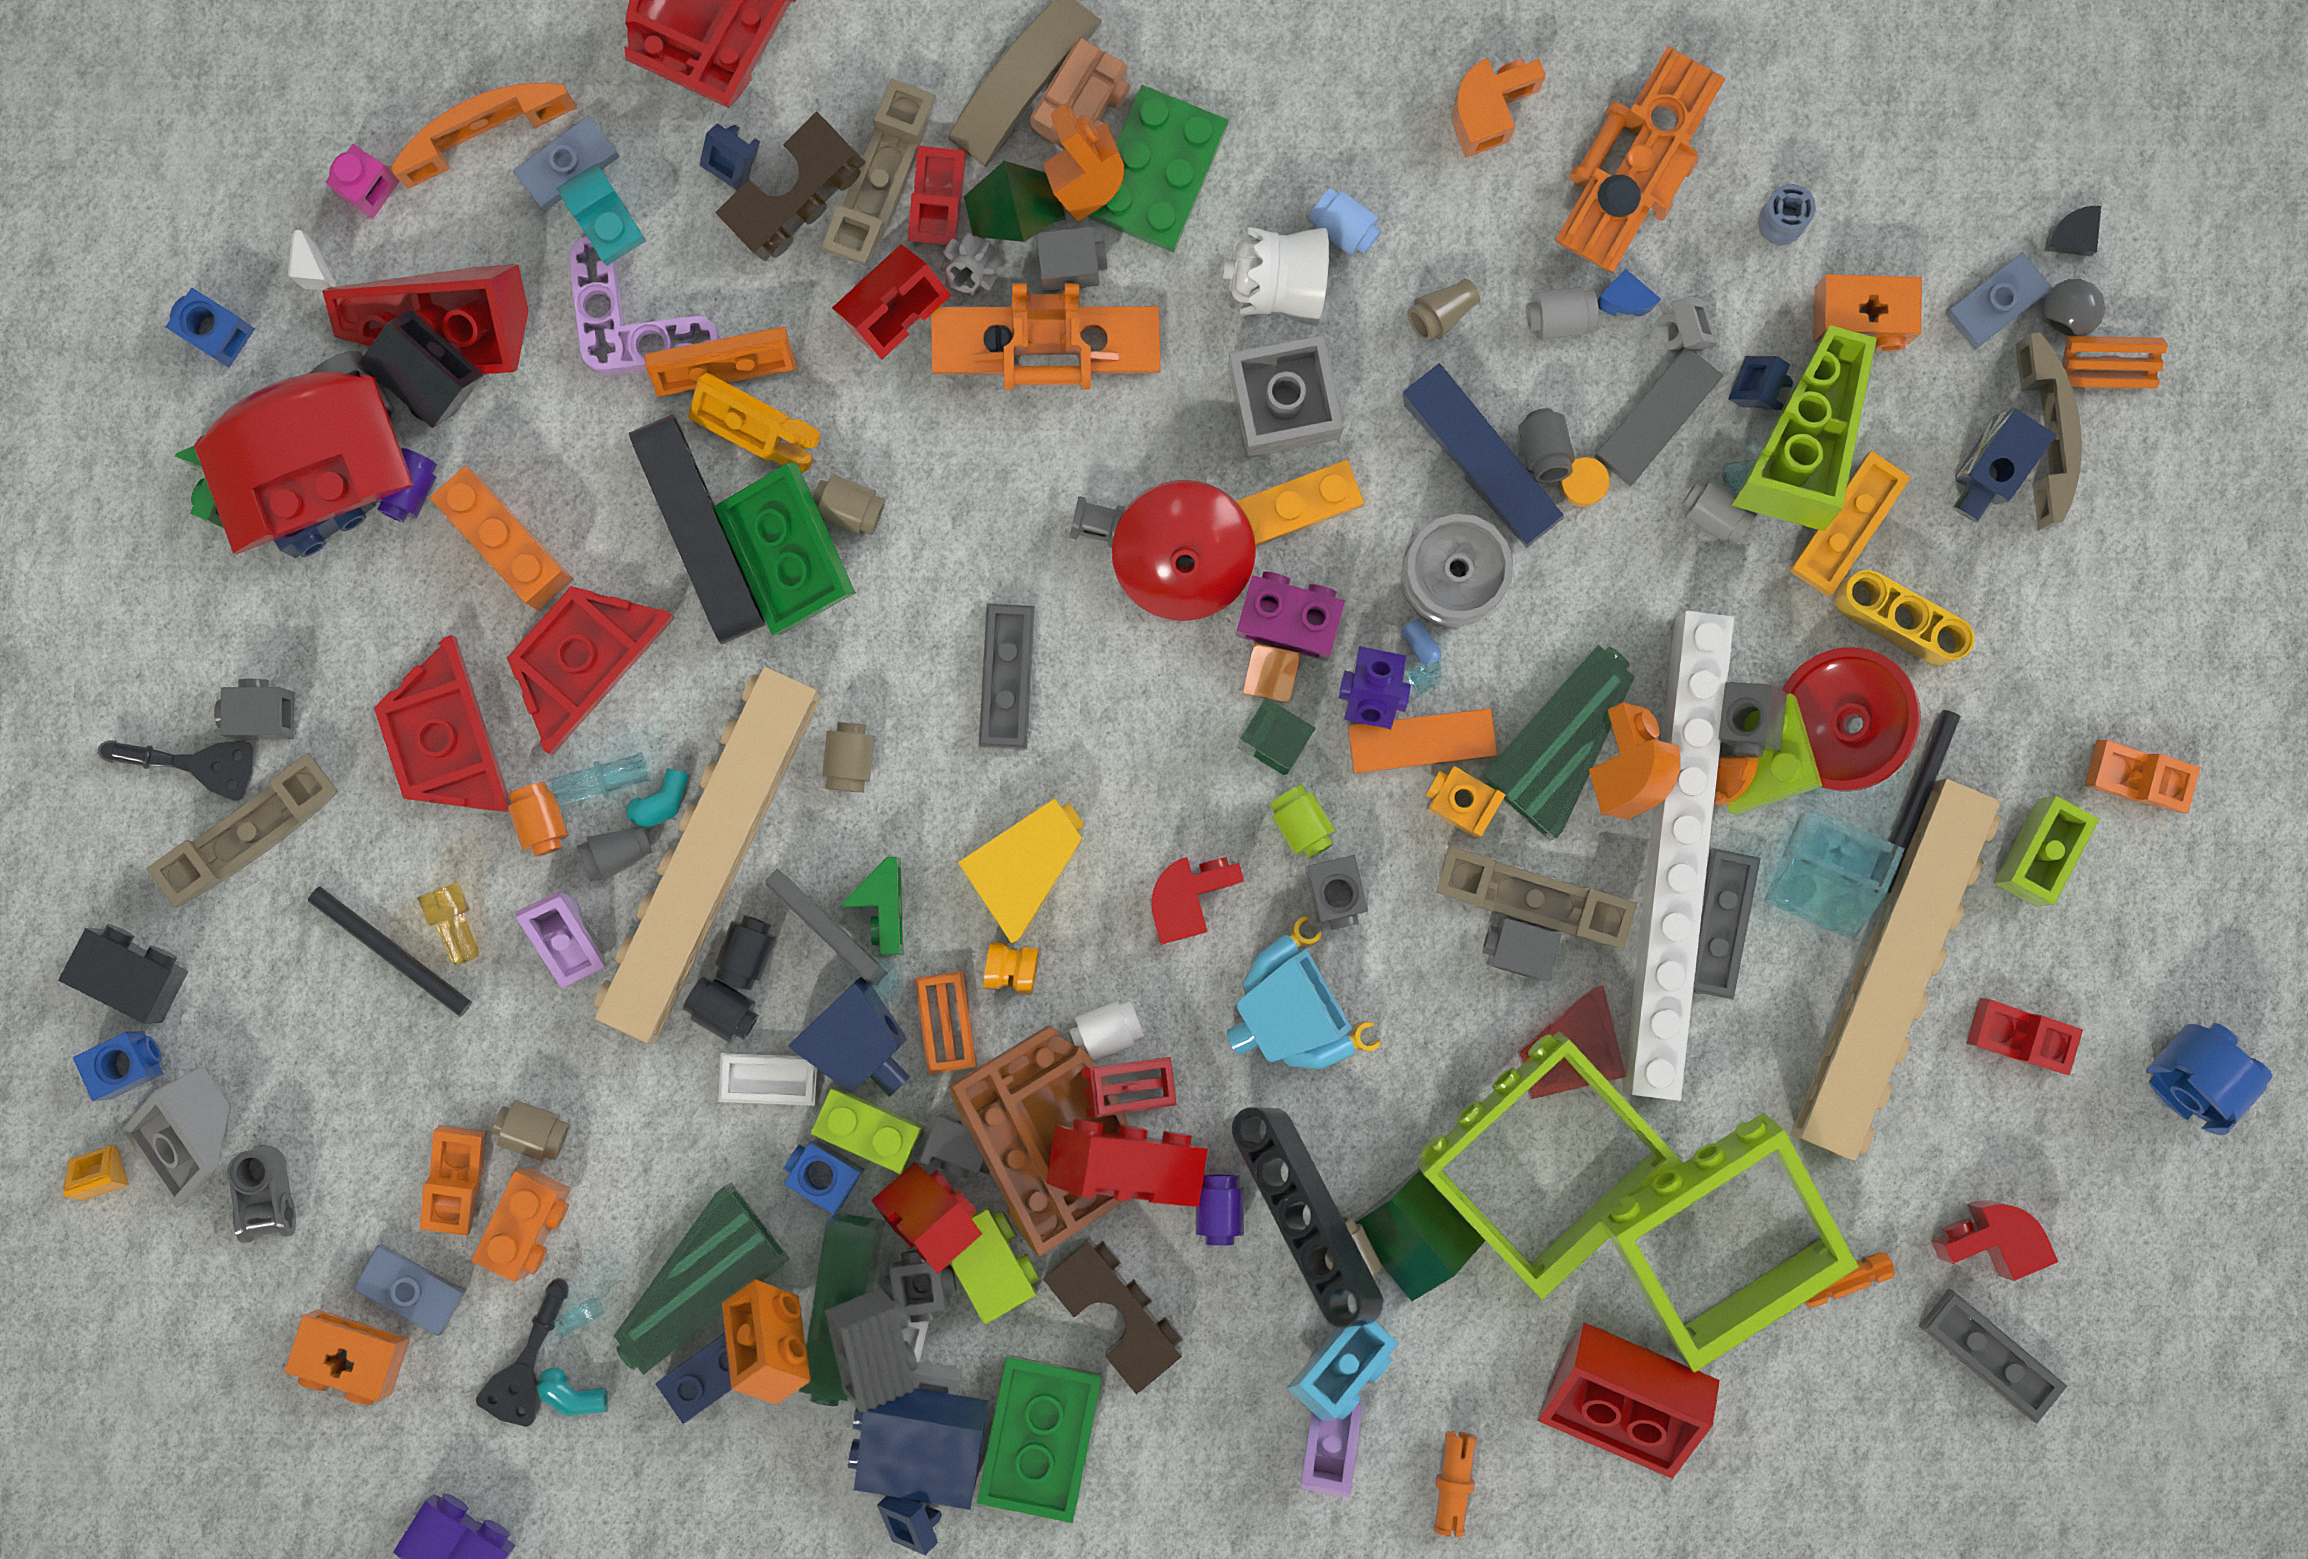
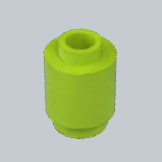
(1302, 822)

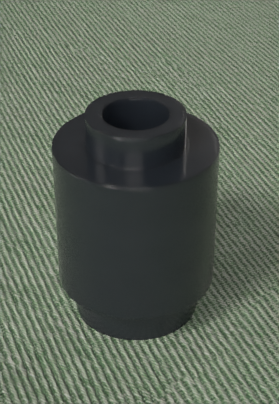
(744, 952)
(721, 1009)

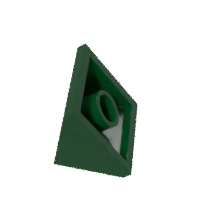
(1419, 1235)

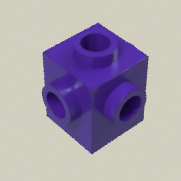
(1375, 697)

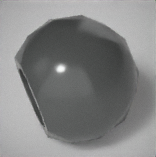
(2074, 307)

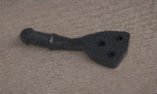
(197, 764)
(522, 1371)

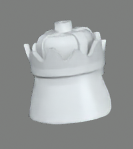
(1280, 273)

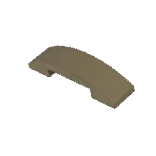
(1020, 78)
(889, 161)
(2043, 370)
(245, 833)
(1536, 898)

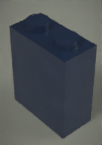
(920, 1447)

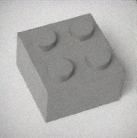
(1285, 396)

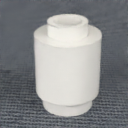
(1107, 1030)

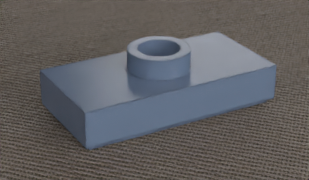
(564, 159)
(1998, 300)
(409, 1290)

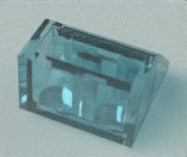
(1833, 874)

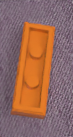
(725, 358)
(1423, 741)

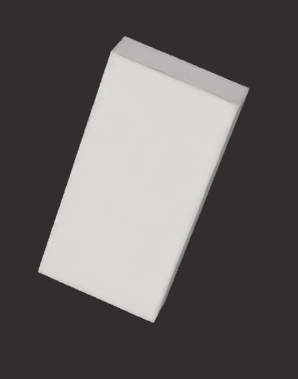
(767, 1079)

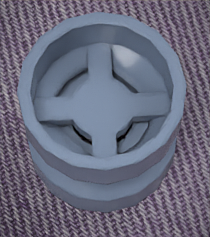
(1780, 224)

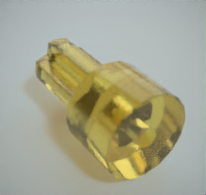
(445, 910)

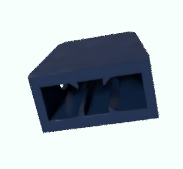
(855, 1041)

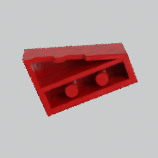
(1126, 1164)

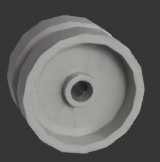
(1452, 599)

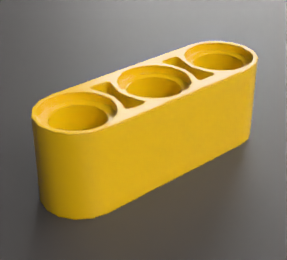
(1926, 618)

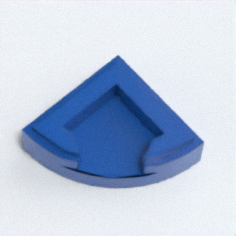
(1627, 296)

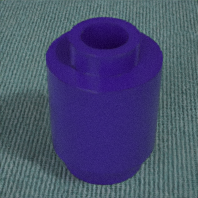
(411, 500)
(1220, 1209)

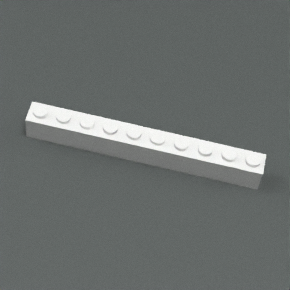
(1678, 860)

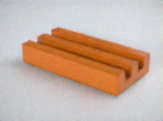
(2114, 379)
(964, 1017)

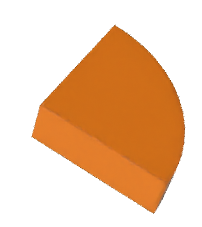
(1733, 777)

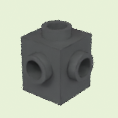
(918, 1304)

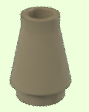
(1440, 310)

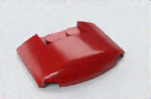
(702, 42)
(300, 456)

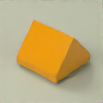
(94, 1174)

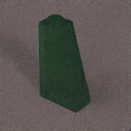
(1553, 752)
(711, 1263)
(844, 1273)

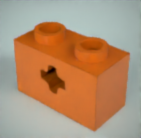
(1891, 299)
(373, 1351)

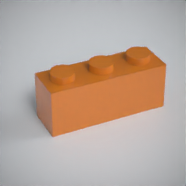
(501, 538)

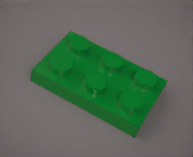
(1165, 160)
(784, 549)
(1039, 1438)

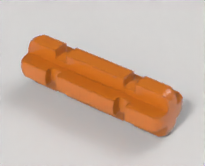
(1875, 1268)

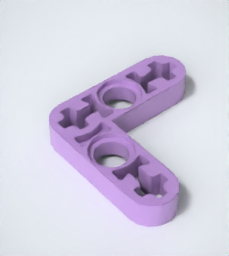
(623, 337)

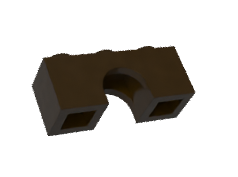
(824, 166)
(1090, 1278)

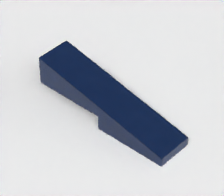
(1481, 455)

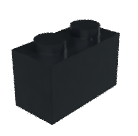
(421, 368)
(124, 974)

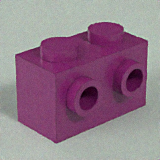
(1290, 616)

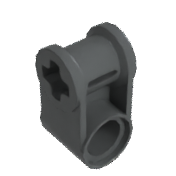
(261, 1199)

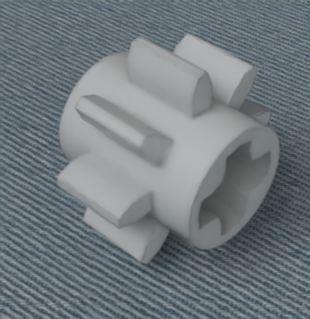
(970, 264)

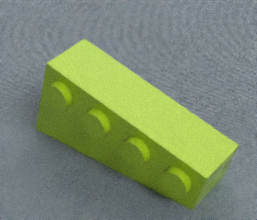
(1811, 446)

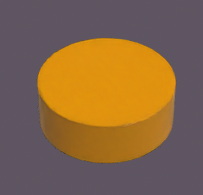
(1586, 483)

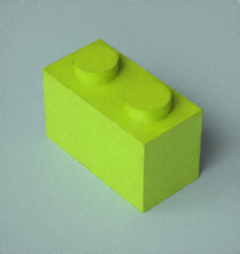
(2046, 851)
(867, 1129)
(993, 1270)

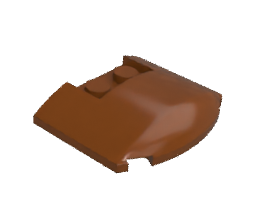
(1013, 1118)

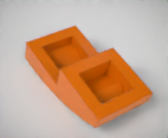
(2142, 776)
(453, 1181)

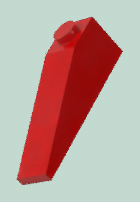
(472, 308)

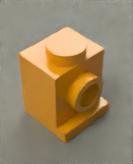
(1477, 815)

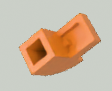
(1480, 105)
(1088, 169)
(1643, 770)

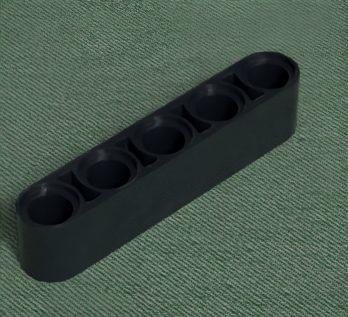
(696, 529)
(1326, 1225)

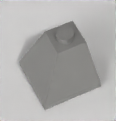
(181, 1133)

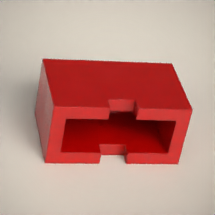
(891, 301)
(928, 1215)

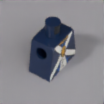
(2013, 447)

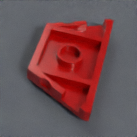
(579, 657)
(440, 736)

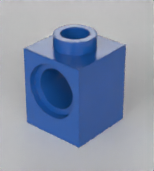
(223, 340)
(99, 1068)
(844, 1175)

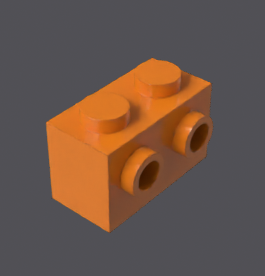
(522, 1224)
(765, 1342)

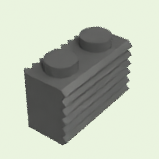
(871, 1349)

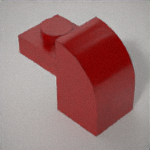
(1176, 899)
(2008, 1234)

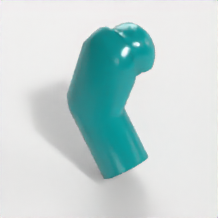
(661, 805)
(565, 1399)

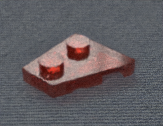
(1592, 1032)

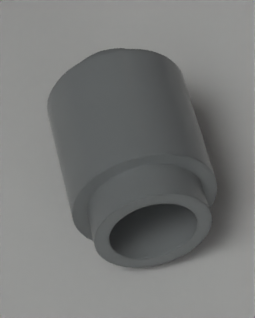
(1547, 445)

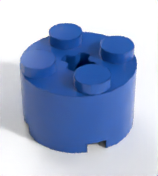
(2208, 1077)

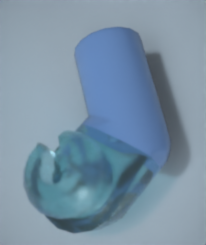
(1428, 654)

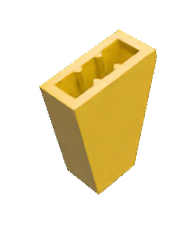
(1023, 865)

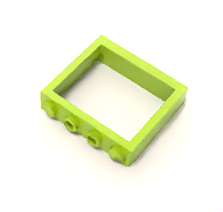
(1587, 1232)
(1764, 1298)

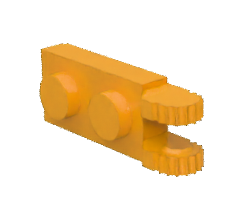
(752, 423)

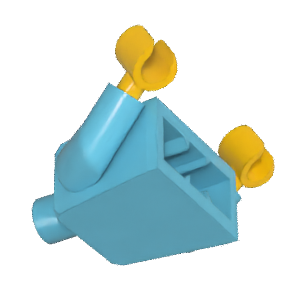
(1293, 1010)

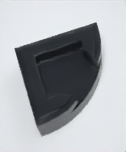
(2076, 232)

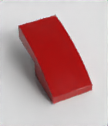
(936, 195)
(2024, 1036)

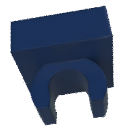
(728, 155)
(1760, 382)
(910, 1523)

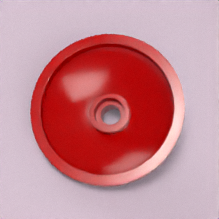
(1179, 521)
(1849, 686)

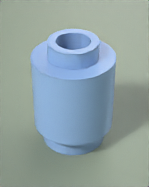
(1347, 222)

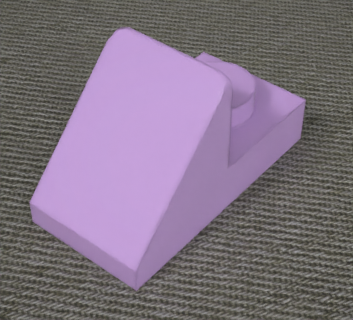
(561, 938)
(1331, 1454)

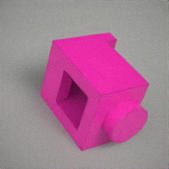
(354, 176)

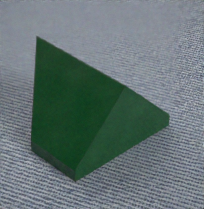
(1012, 204)

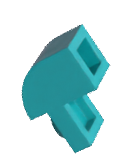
(601, 214)

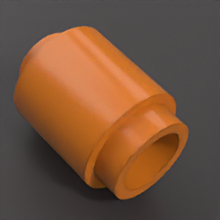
(537, 819)

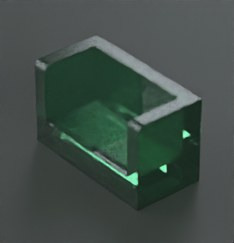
(1275, 737)

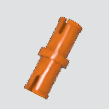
(1455, 1483)

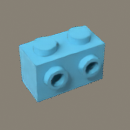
(1341, 1368)

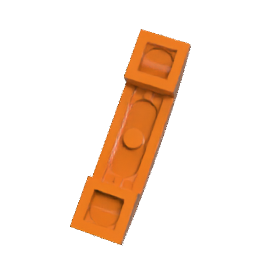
(424, 152)

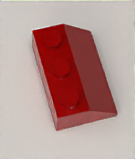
(1630, 1401)

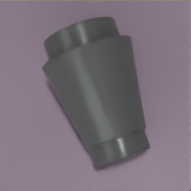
(613, 852)

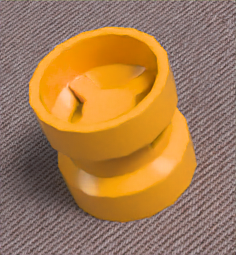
(1010, 968)

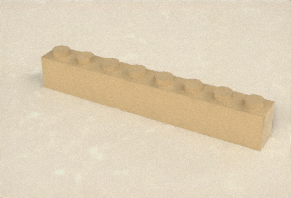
(707, 856)
(1896, 970)

